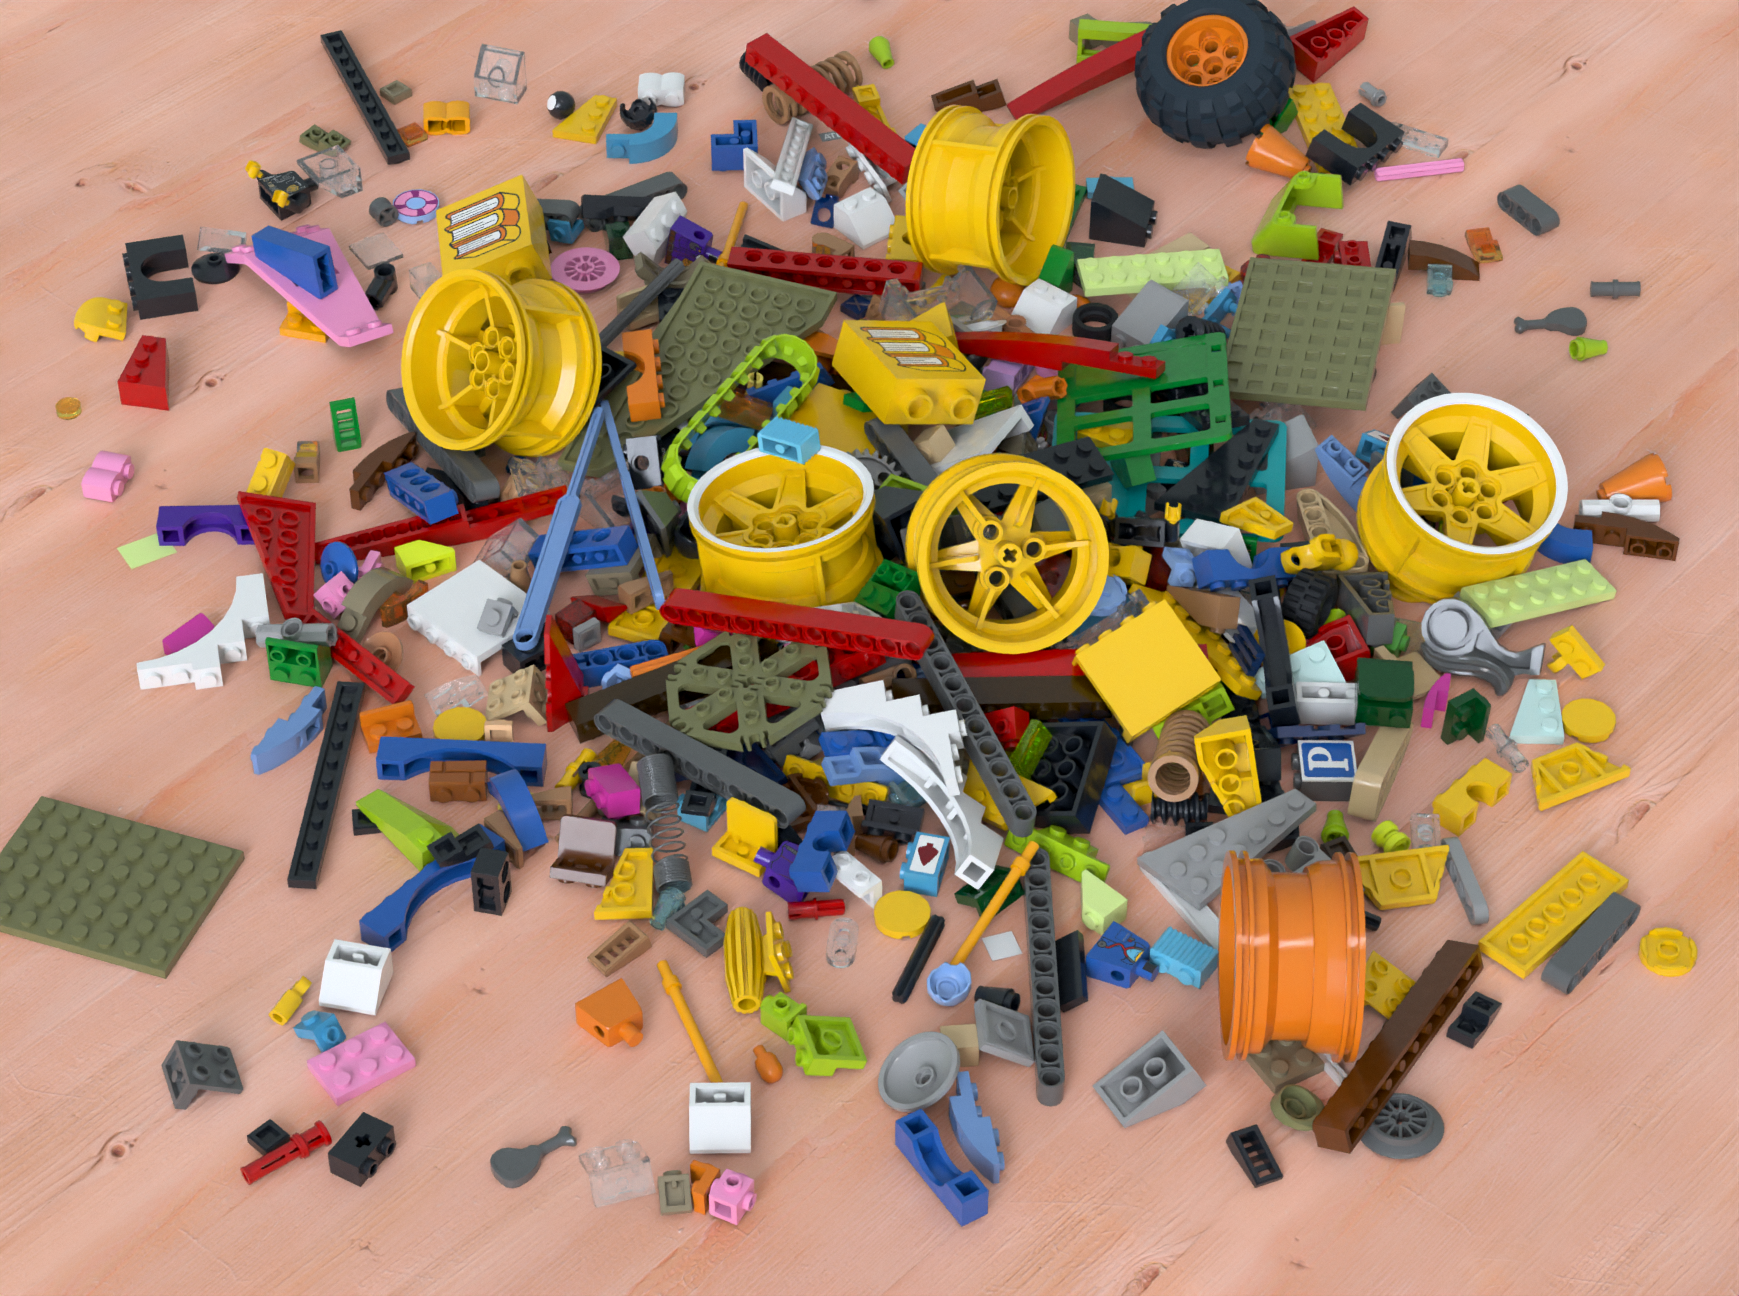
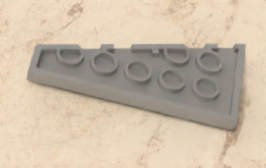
(1195, 862)

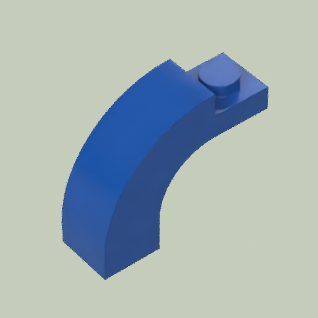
(1567, 545)
(518, 808)

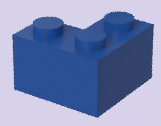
(728, 148)

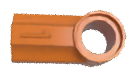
(1038, 387)

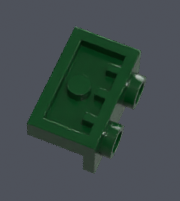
(1466, 716)
(981, 898)

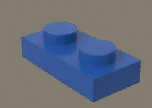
(1123, 809)

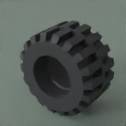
(1310, 601)

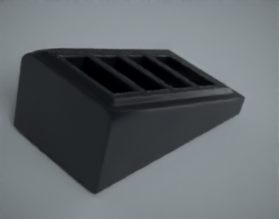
(1254, 1136)

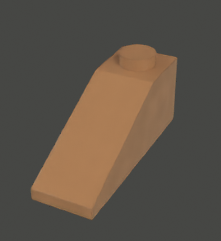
(1208, 608)

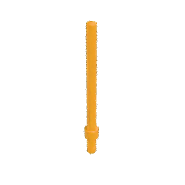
(733, 234)
(1018, 868)
(673, 988)

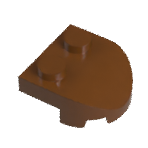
(812, 792)

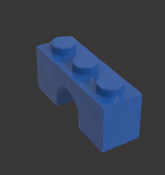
(813, 865)

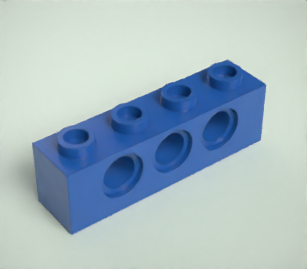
(421, 493)
(594, 548)

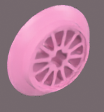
(585, 269)

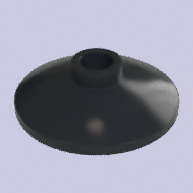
(214, 269)

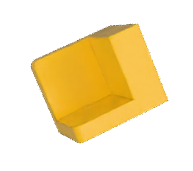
(1140, 790)

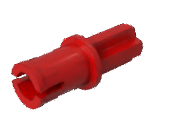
(815, 908)

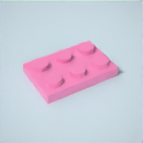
(361, 1063)

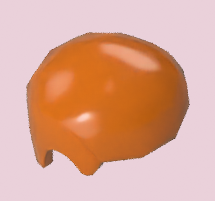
(1006, 293)

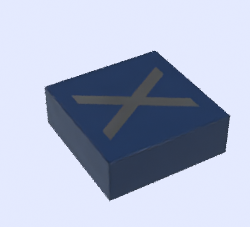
(855, 307)

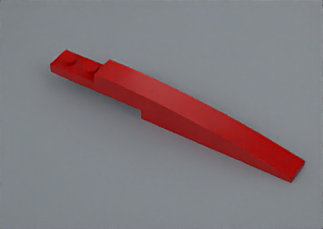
(1081, 78)
(1057, 352)
(452, 531)

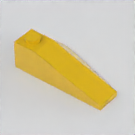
(1229, 763)

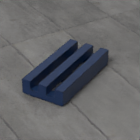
(1244, 654)

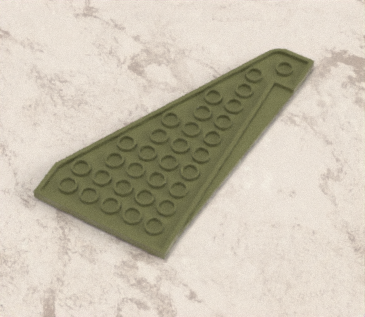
(702, 343)

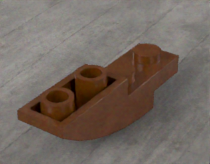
(370, 471)
(1632, 534)

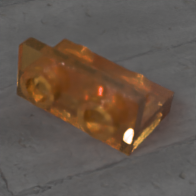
(746, 410)

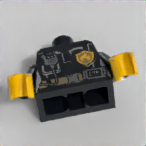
(282, 192)
(1142, 530)

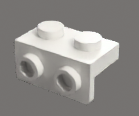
(858, 878)

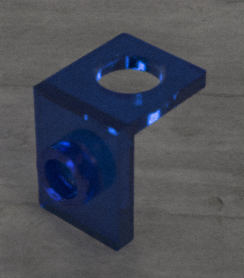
(827, 202)

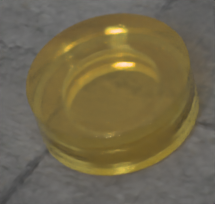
(68, 408)

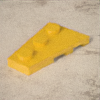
(587, 121)

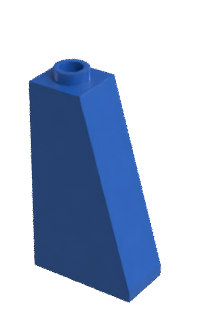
(298, 259)

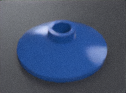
(338, 558)

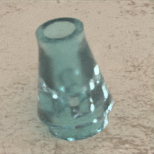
(668, 903)

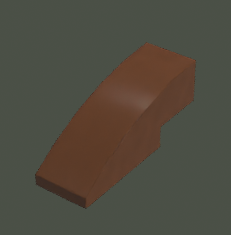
(983, 97)
(1424, 253)

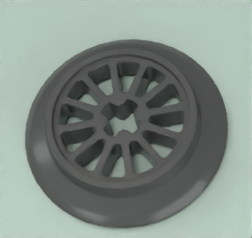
(1416, 1136)

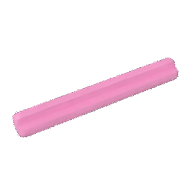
(1419, 169)

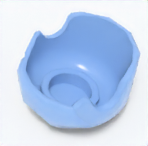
(949, 984)

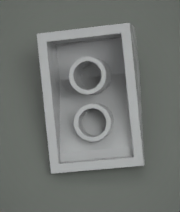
(1149, 1082)

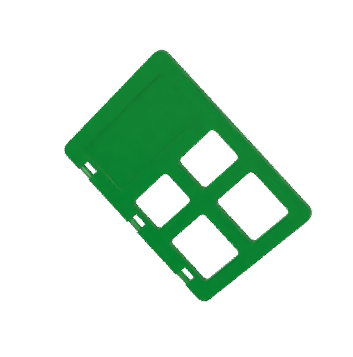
(1186, 363)

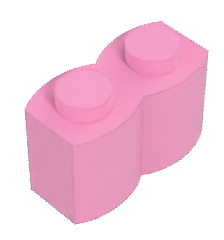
(107, 476)

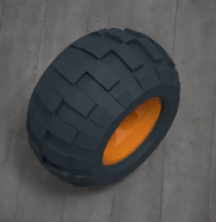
(1233, 93)

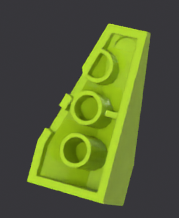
(404, 825)

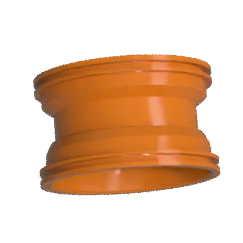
(1291, 956)

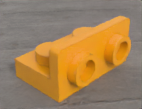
(299, 326)

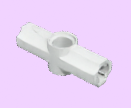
(1622, 504)

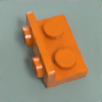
(389, 721)

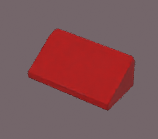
(606, 609)

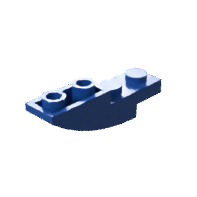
(842, 742)

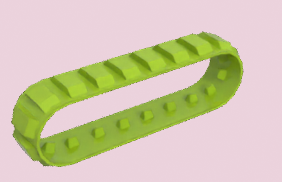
(782, 346)

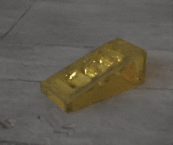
(613, 753)

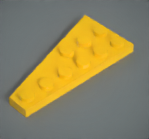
(1218, 651)

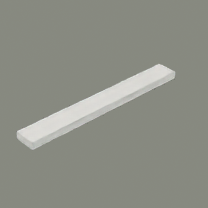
(792, 156)

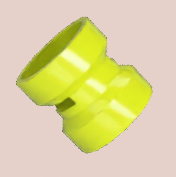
(1388, 837)

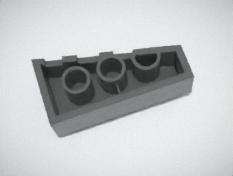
(1369, 604)

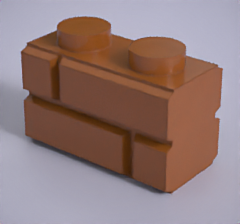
(458, 781)

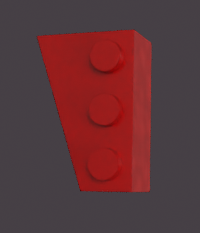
(146, 375)

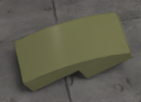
(320, 140)

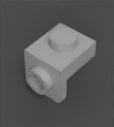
(497, 617)

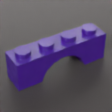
(181, 523)

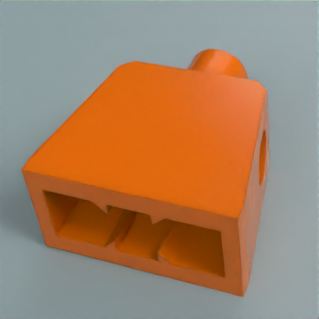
(611, 1015)

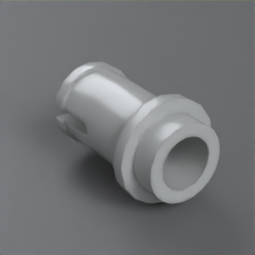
(1376, 96)

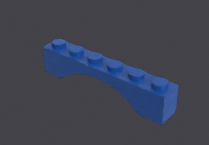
(406, 757)
(389, 921)

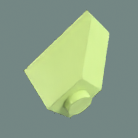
(1100, 904)

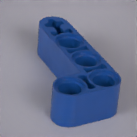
(598, 662)

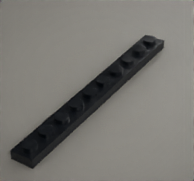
(365, 97)
(326, 786)

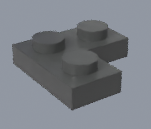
(695, 922)

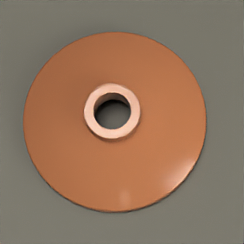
(386, 647)

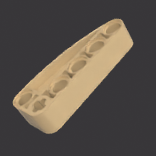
(1321, 516)
(1378, 771)

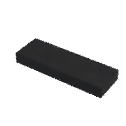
(1071, 971)

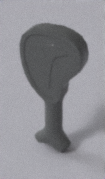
(1566, 320)
(517, 1166)

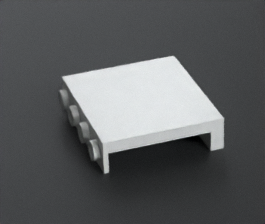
(984, 435)
(454, 608)

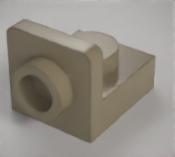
(674, 1193)

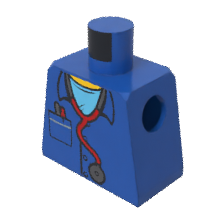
(1120, 958)

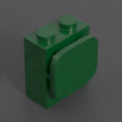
(1384, 692)

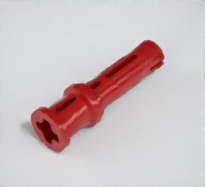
(302, 1146)

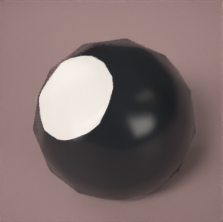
(561, 104)

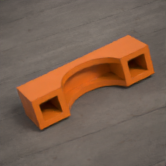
(644, 395)

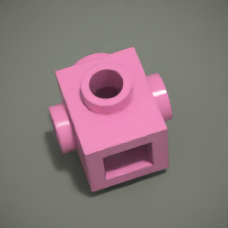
(333, 593)
(731, 1196)

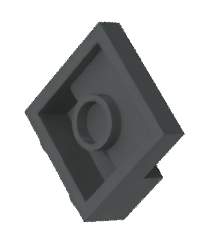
(789, 743)

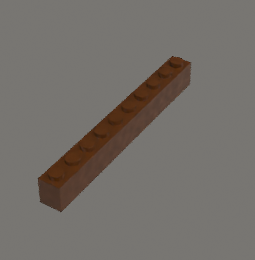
(1397, 1047)

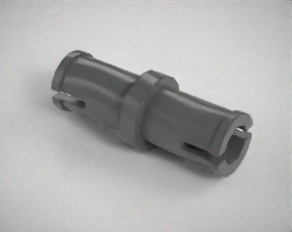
(1615, 289)

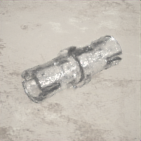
(1507, 748)

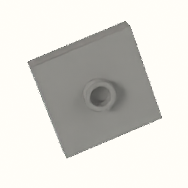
(1004, 1033)

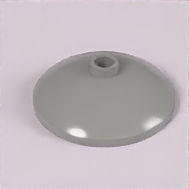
(919, 1071)

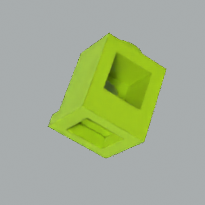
(780, 1012)

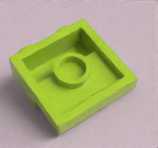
(825, 1044)

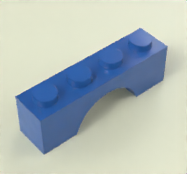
(1219, 569)
(958, 1191)

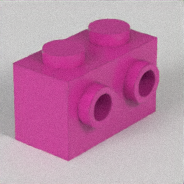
(613, 791)

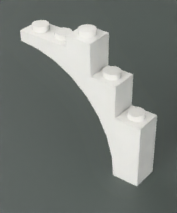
(222, 645)
(874, 709)
(973, 843)

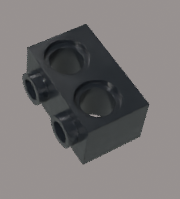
(491, 881)

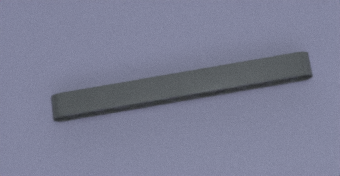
(899, 448)
(946, 676)
(1043, 981)

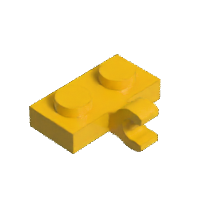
(1575, 652)

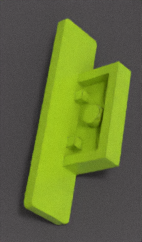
(1066, 853)

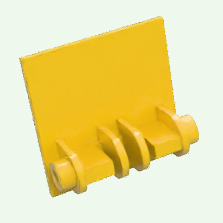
(1385, 985)

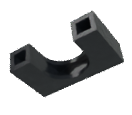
(1353, 162)
(158, 297)

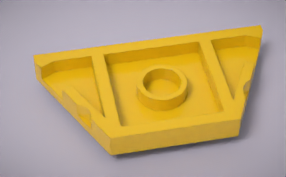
(1572, 773)
(977, 790)
(1403, 876)

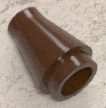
(878, 847)

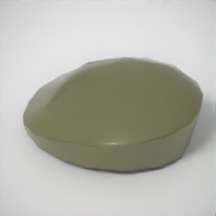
(1296, 1107)

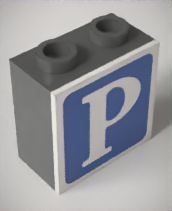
(1324, 769)

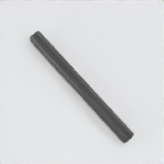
(640, 302)

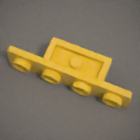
(846, 792)

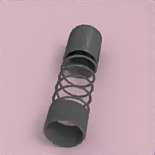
(660, 792)

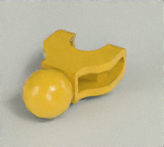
(1321, 555)

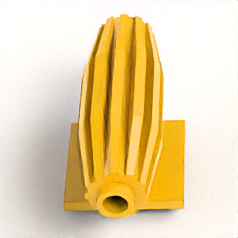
(752, 957)

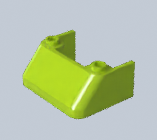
(1278, 229)

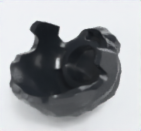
(639, 115)

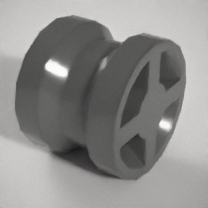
(383, 211)

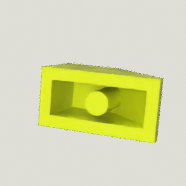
(424, 560)

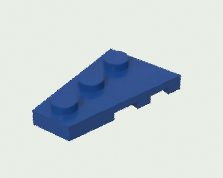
(775, 388)

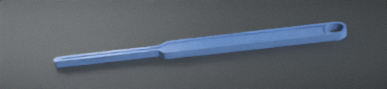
(633, 508)
(556, 544)

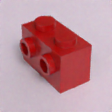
(1352, 253)
(1008, 726)

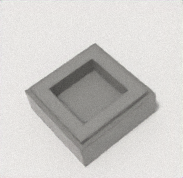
(587, 635)

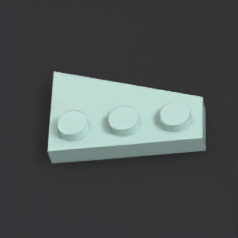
(1309, 665)
(1539, 715)

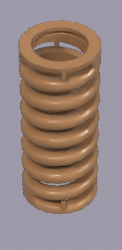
(841, 75)
(1175, 765)

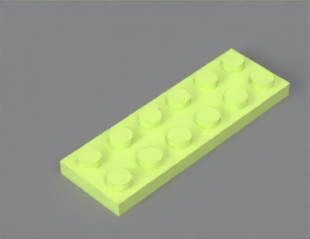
(1132, 272)
(1538, 593)

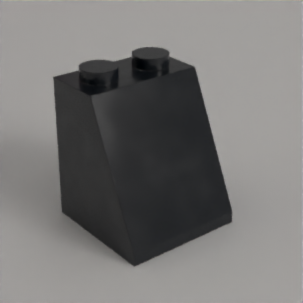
(1121, 214)
(892, 514)

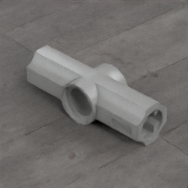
(294, 630)

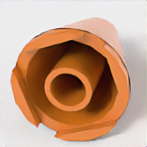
(1276, 154)
(1639, 481)

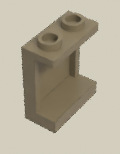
(606, 580)

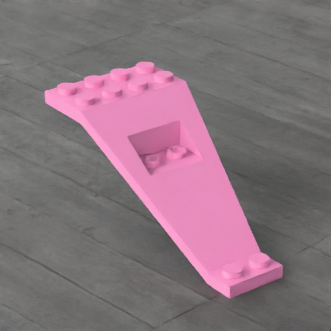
(342, 314)

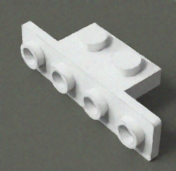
(872, 173)

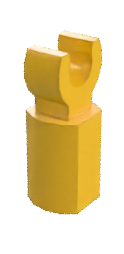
(289, 1001)

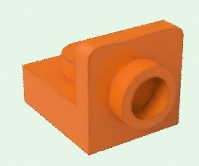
(702, 1178)

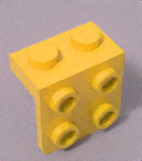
(746, 832)

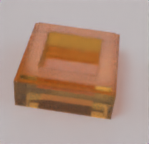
(412, 134)

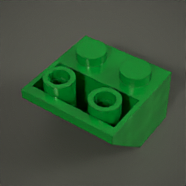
(884, 586)
(298, 662)

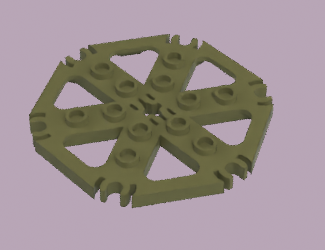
(731, 695)

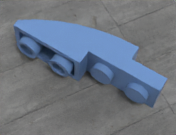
(813, 174)
(1342, 469)
(290, 737)
(859, 766)
(973, 1131)

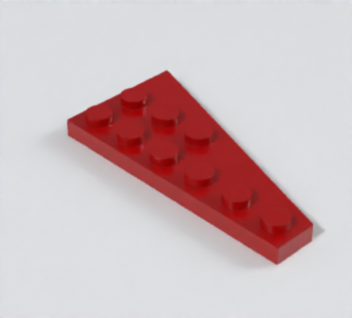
(286, 544)

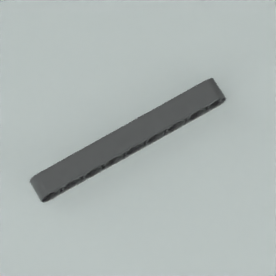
(461, 466)
(698, 761)

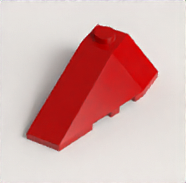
(1344, 644)
(563, 676)

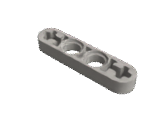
(1465, 882)

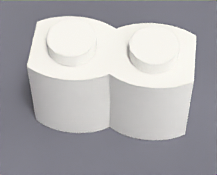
(663, 89)

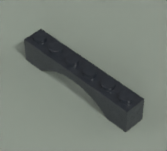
(1273, 641)

